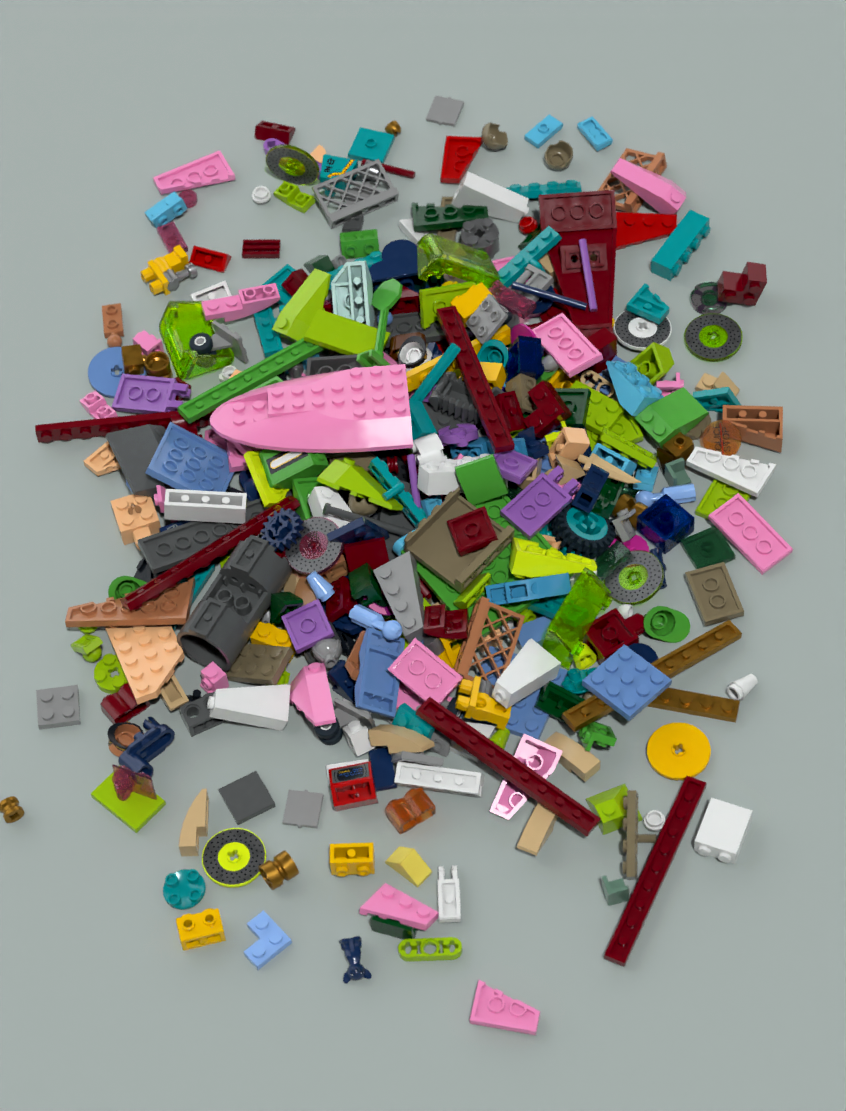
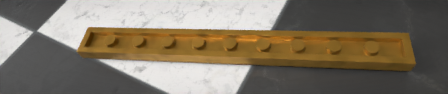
(670, 665)

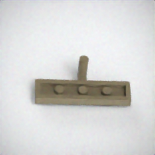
(630, 844)

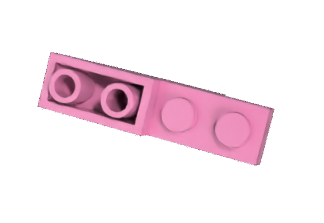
(244, 304)

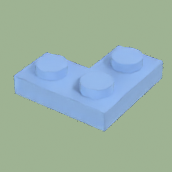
(270, 943)

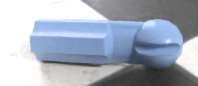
(678, 493)
(370, 619)

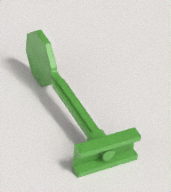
(383, 299)

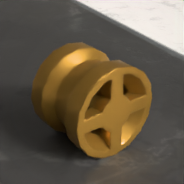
(11, 809)

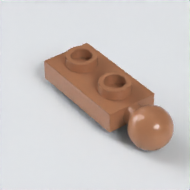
(113, 324)

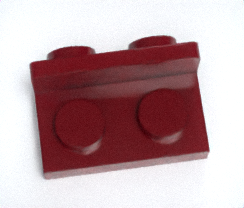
(341, 601)

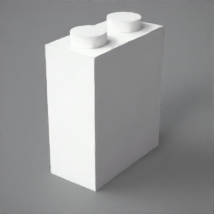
(723, 831)

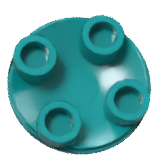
(573, 681)
(184, 888)

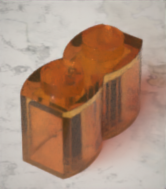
(410, 810)

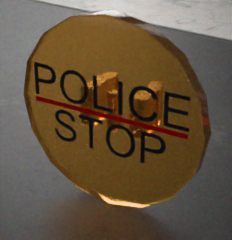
(722, 437)

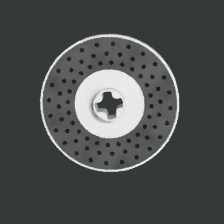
(640, 332)

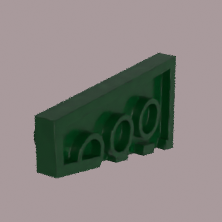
(435, 218)

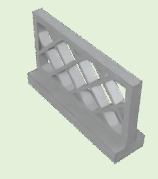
(365, 205)

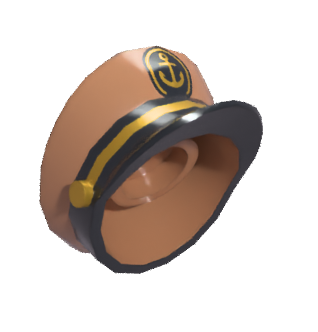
(121, 736)

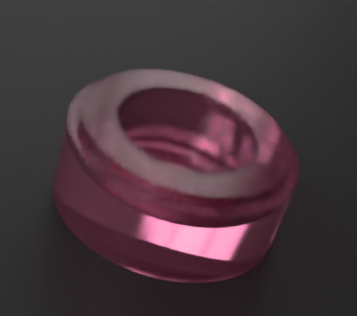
(189, 198)

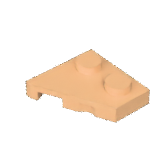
(102, 461)

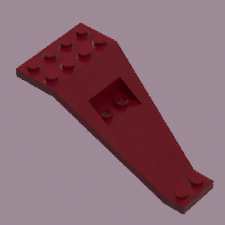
(592, 218)

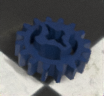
(282, 529)

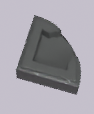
(353, 225)

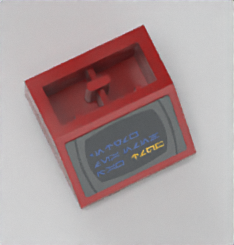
(353, 786)

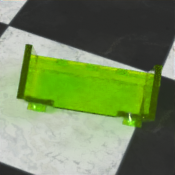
(575, 617)

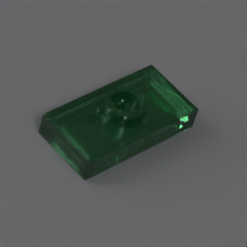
(611, 559)

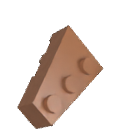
(757, 424)

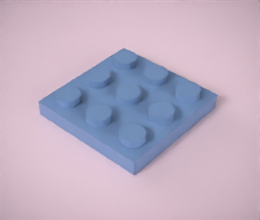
(626, 682)

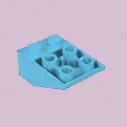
(631, 387)

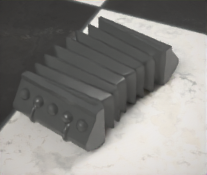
(454, 396)

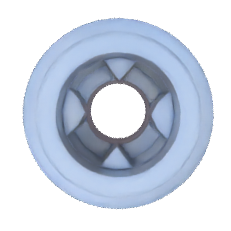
(320, 587)

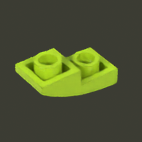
(293, 197)

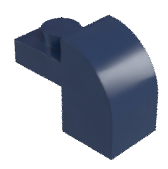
(590, 488)

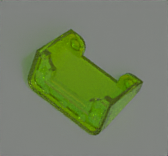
(444, 256)
(177, 326)

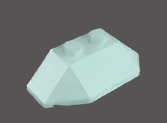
(354, 293)

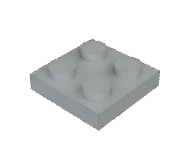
(58, 707)

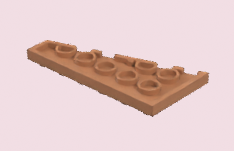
(168, 608)

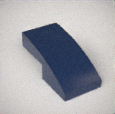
(382, 769)

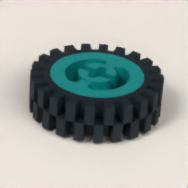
(583, 531)

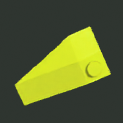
(533, 561)

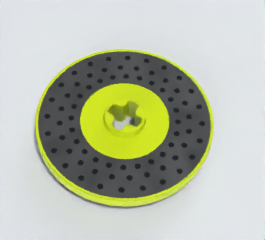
(226, 844)

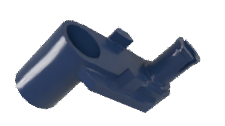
(146, 747)

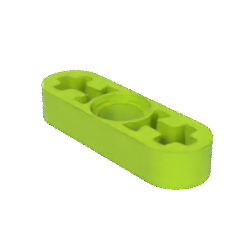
(436, 956)

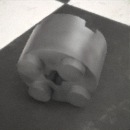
(481, 235)

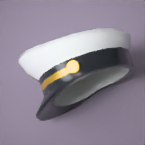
(414, 352)

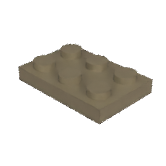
(714, 594)
(260, 664)

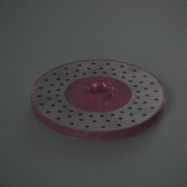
(323, 557)

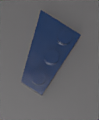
(357, 531)

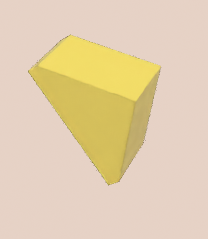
(409, 865)

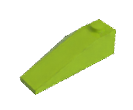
(302, 307)
(353, 478)

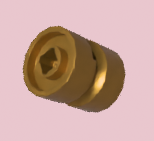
(158, 365)
(629, 502)
(281, 868)

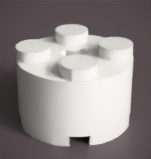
(428, 449)

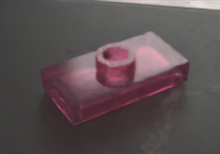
(171, 237)

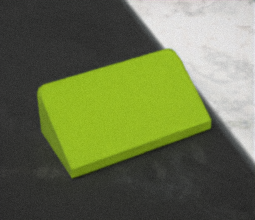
(473, 591)

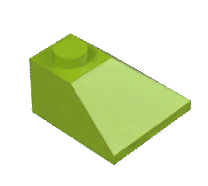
(654, 362)
(610, 808)

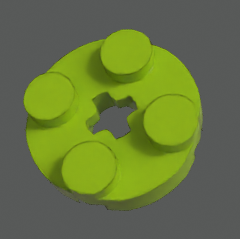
(103, 672)

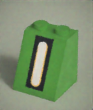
(285, 465)

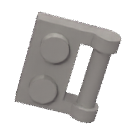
(538, 280)

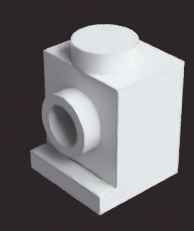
(357, 738)

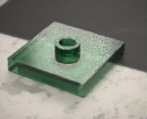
(707, 548)

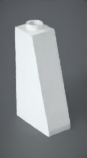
(499, 200)
(525, 674)
(252, 705)

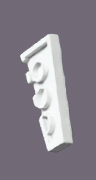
(736, 472)

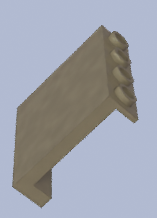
(435, 547)

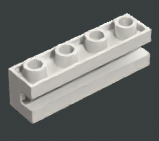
(439, 779)

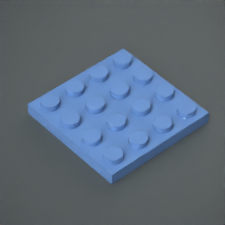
(189, 462)
(523, 715)

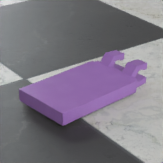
(149, 394)
(539, 502)

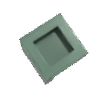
(675, 473)
(615, 891)

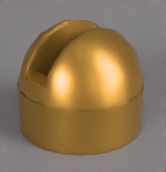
(393, 127)

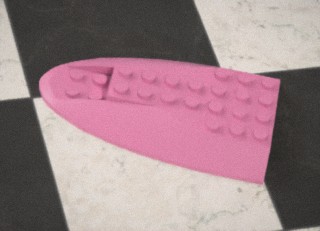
(323, 413)

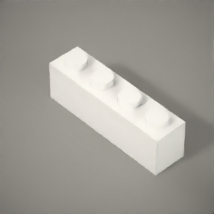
(205, 506)

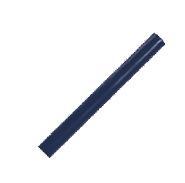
(549, 295)

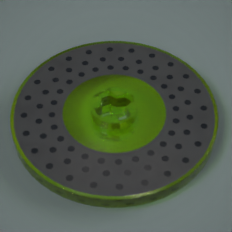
(292, 164)
(722, 347)
(648, 579)

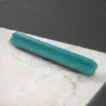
(436, 372)

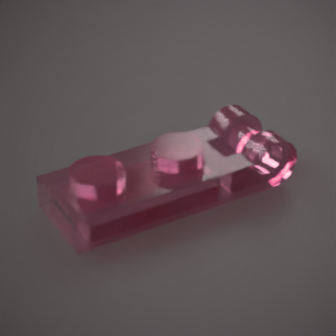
(512, 300)

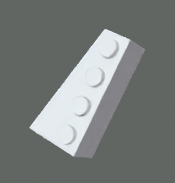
(441, 477)

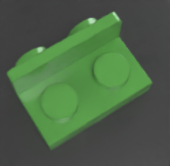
(359, 243)
(597, 732)

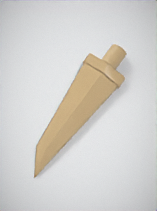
(615, 473)

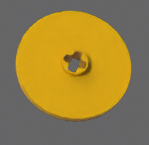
(671, 737)

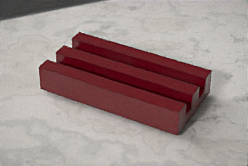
(261, 248)

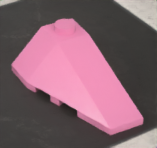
(653, 188)
(312, 694)
(538, 757)

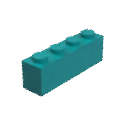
(680, 245)

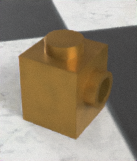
(133, 359)
(679, 446)

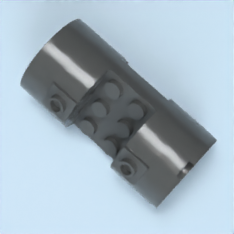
(234, 603)

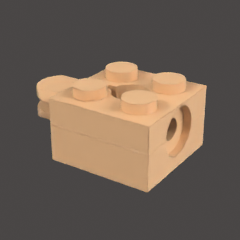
(135, 520)

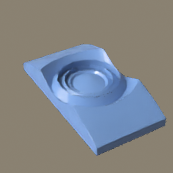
(375, 686)

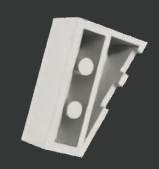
(323, 495)

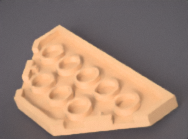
(146, 657)

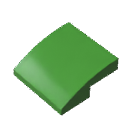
(481, 479)

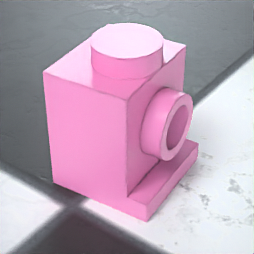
(148, 342)
(213, 678)

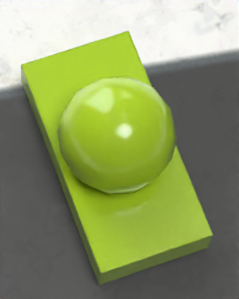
(89, 647)

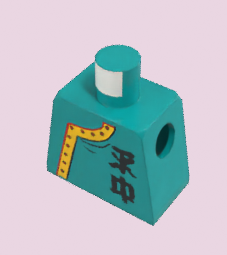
(334, 166)

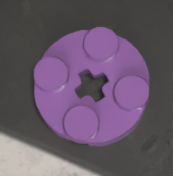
(458, 436)

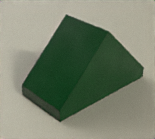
(321, 263)
(282, 604)

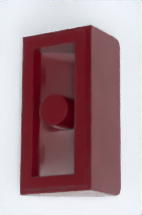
(267, 130)

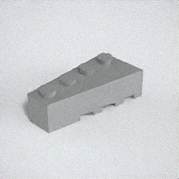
(403, 592)

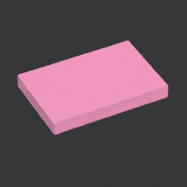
(425, 672)

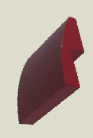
(445, 623)

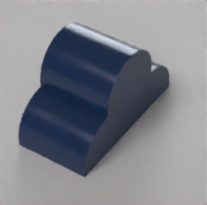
(401, 263)

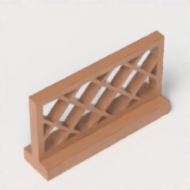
(633, 201)
(475, 626)

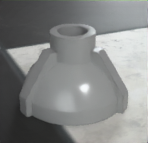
(327, 651)

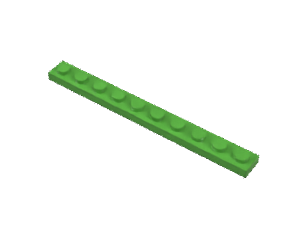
(248, 379)

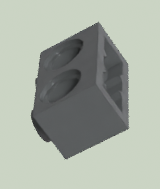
(202, 721)

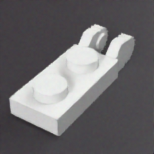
(449, 896)

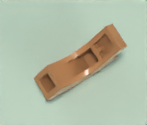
(303, 588)

